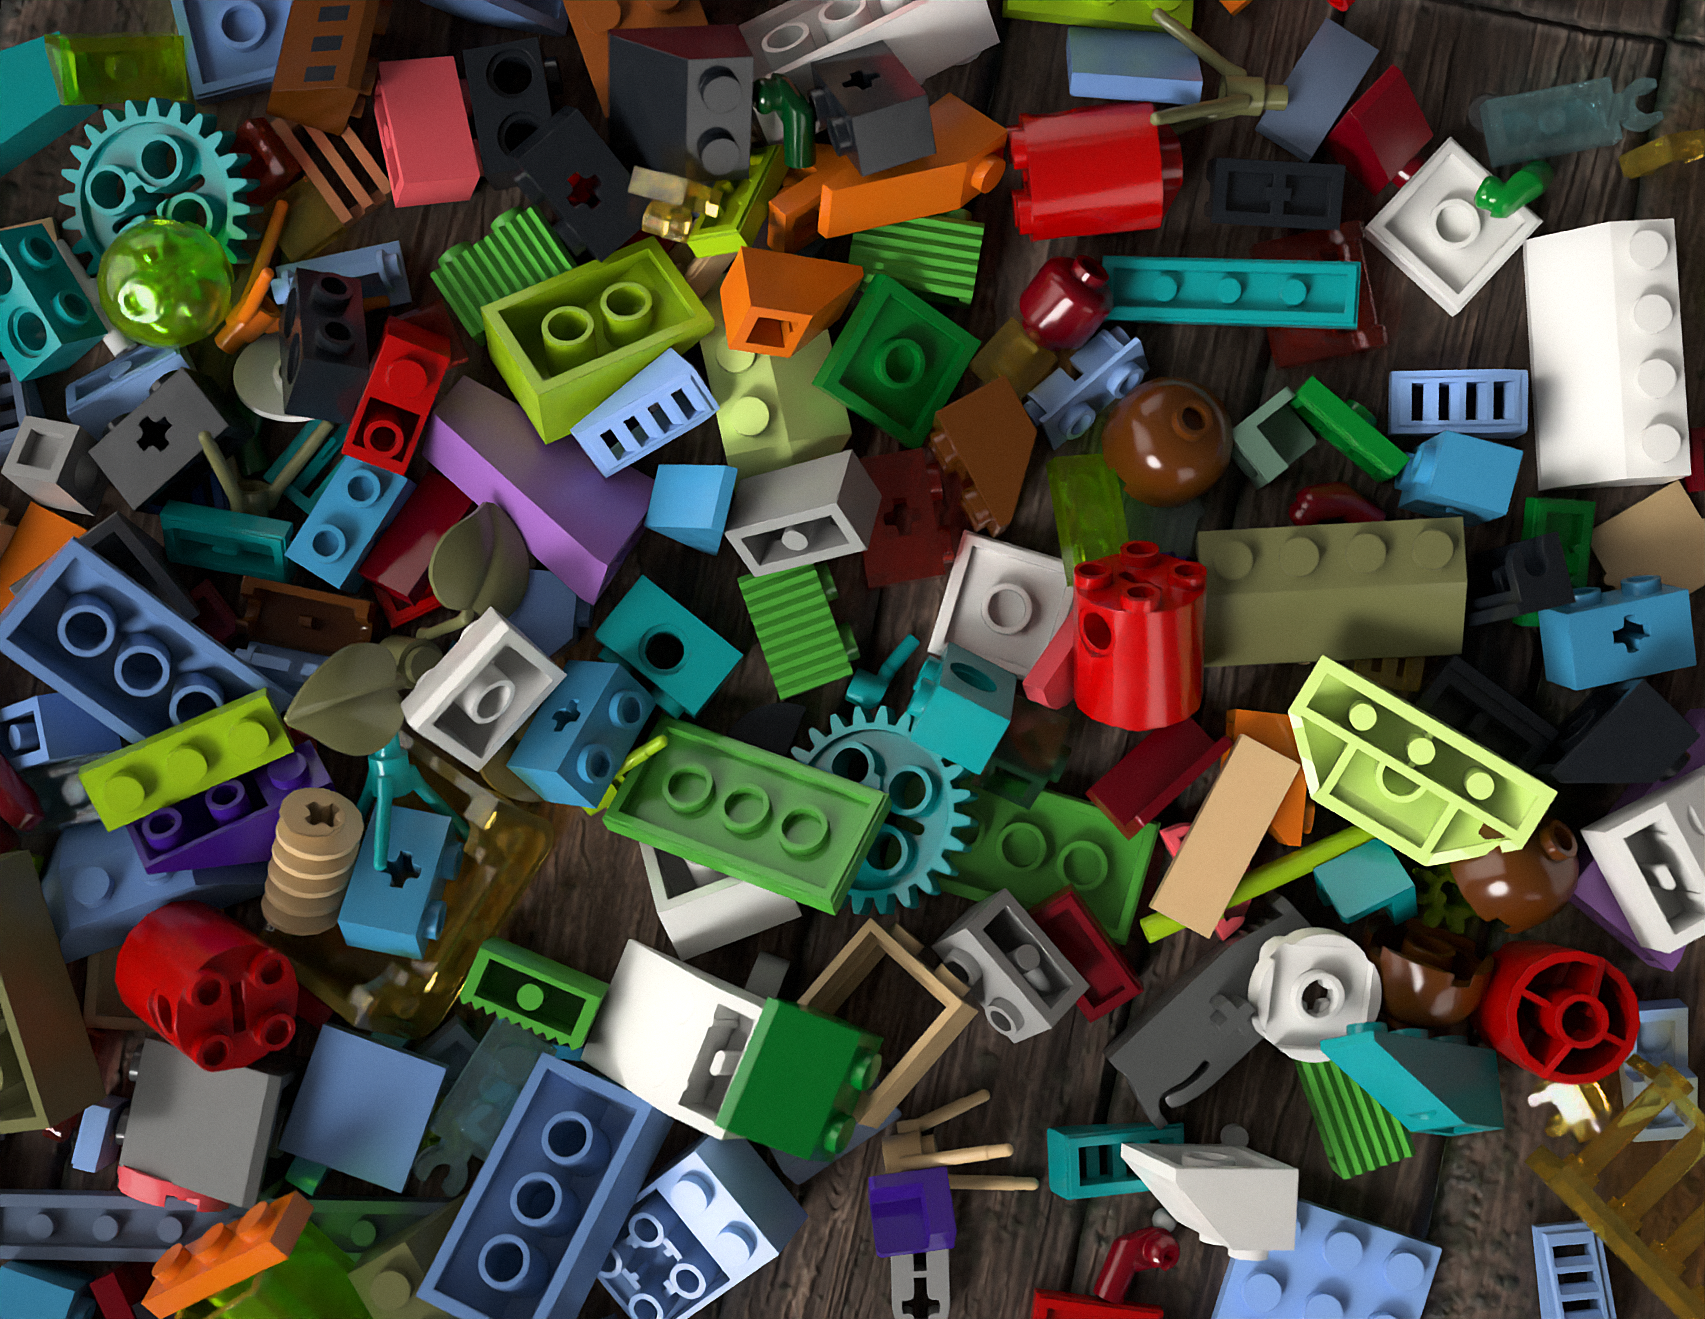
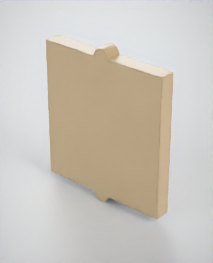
(1653, 538)

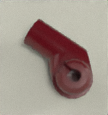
(1332, 501)
(1135, 1253)

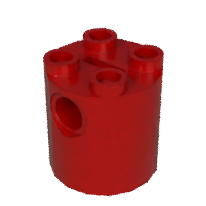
(1093, 170)
(1139, 637)
(208, 985)
(1557, 1012)

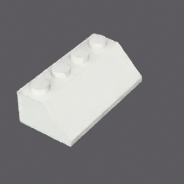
(919, 32)
(1607, 356)

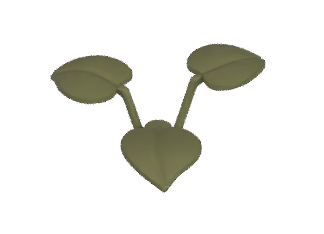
(354, 694)

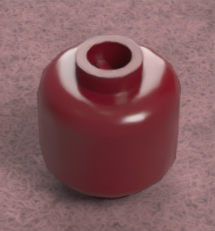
(1066, 302)

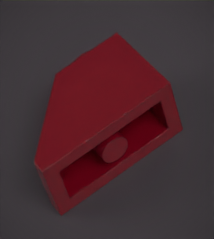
(1381, 134)

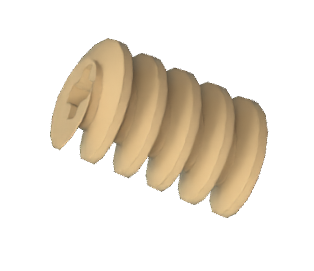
(311, 861)

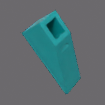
(1422, 1081)

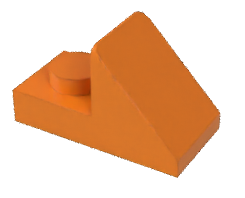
(796, 208)

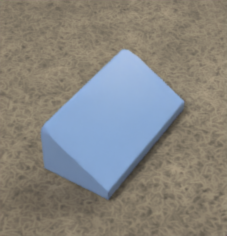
(120, 386)

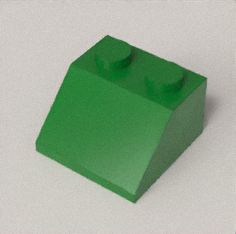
(801, 1081)

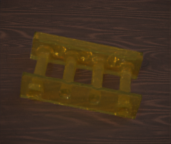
(1619, 1219)

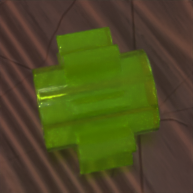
(1434, 899)

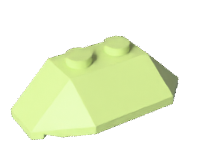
(767, 402)
(1408, 771)

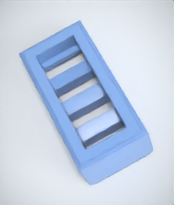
(1513, 404)
(672, 419)
(1597, 1286)

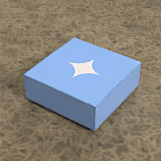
(97, 1134)

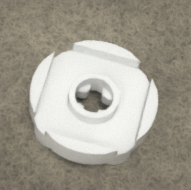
(1289, 967)

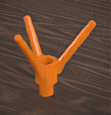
(255, 310)

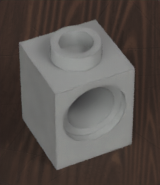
(54, 465)

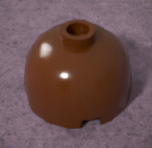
(1168, 441)
(1522, 884)
(1425, 973)

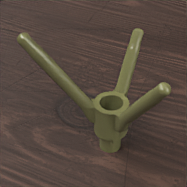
(1236, 93)
(256, 496)

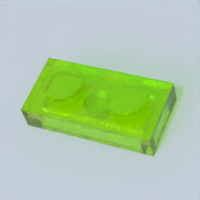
(1086, 509)

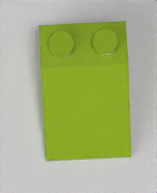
(591, 332)

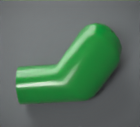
(1507, 198)

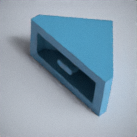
(692, 504)

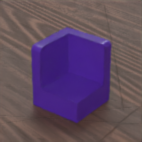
(911, 1212)

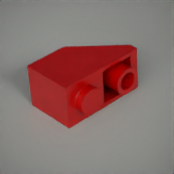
(397, 395)

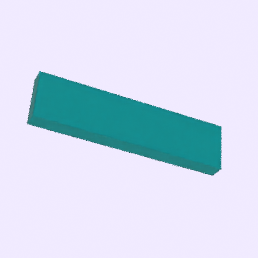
(1234, 292)

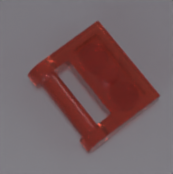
(1310, 345)

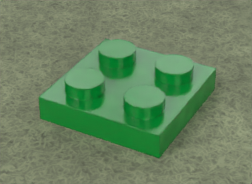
(896, 361)

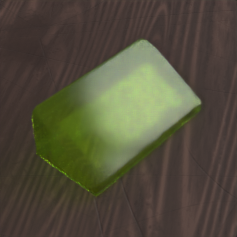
(117, 66)

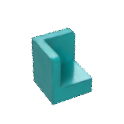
(1365, 882)

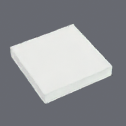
(1442, 235)
(1002, 603)

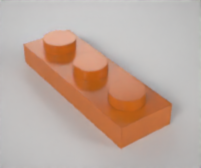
(227, 1254)

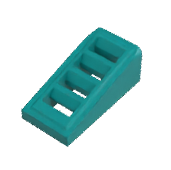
(1063, 1157)

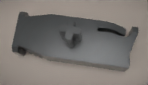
(1201, 1020)

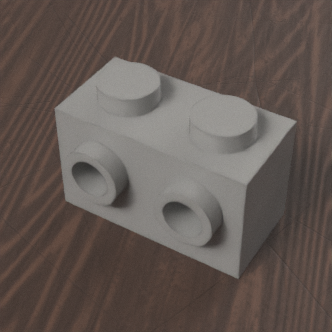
(803, 514)
(1010, 967)

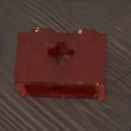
(922, 554)

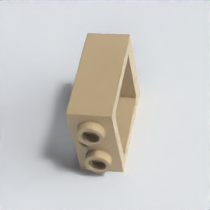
(847, 973)

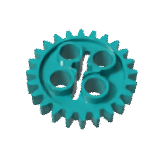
(136, 150)
(892, 764)

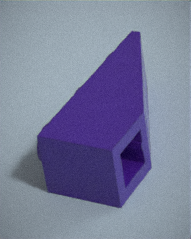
(229, 820)

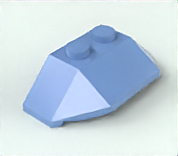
(102, 890)

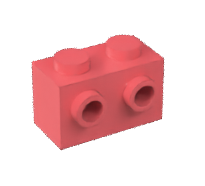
(426, 131)

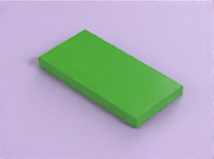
(750, 814)
(1042, 852)

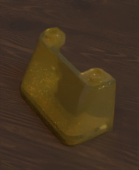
(499, 861)

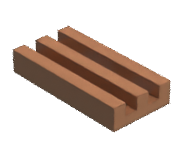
(366, 203)

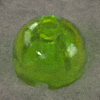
(165, 283)

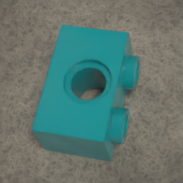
(652, 614)
(961, 706)

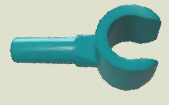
(868, 689)

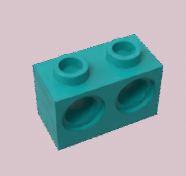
(42, 307)

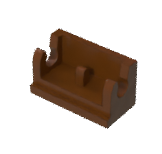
(305, 617)

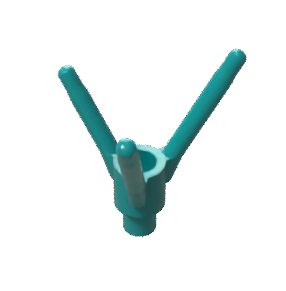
(394, 777)

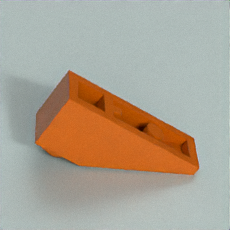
(964, 165)

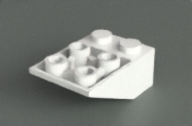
(1657, 862)
(673, 1035)

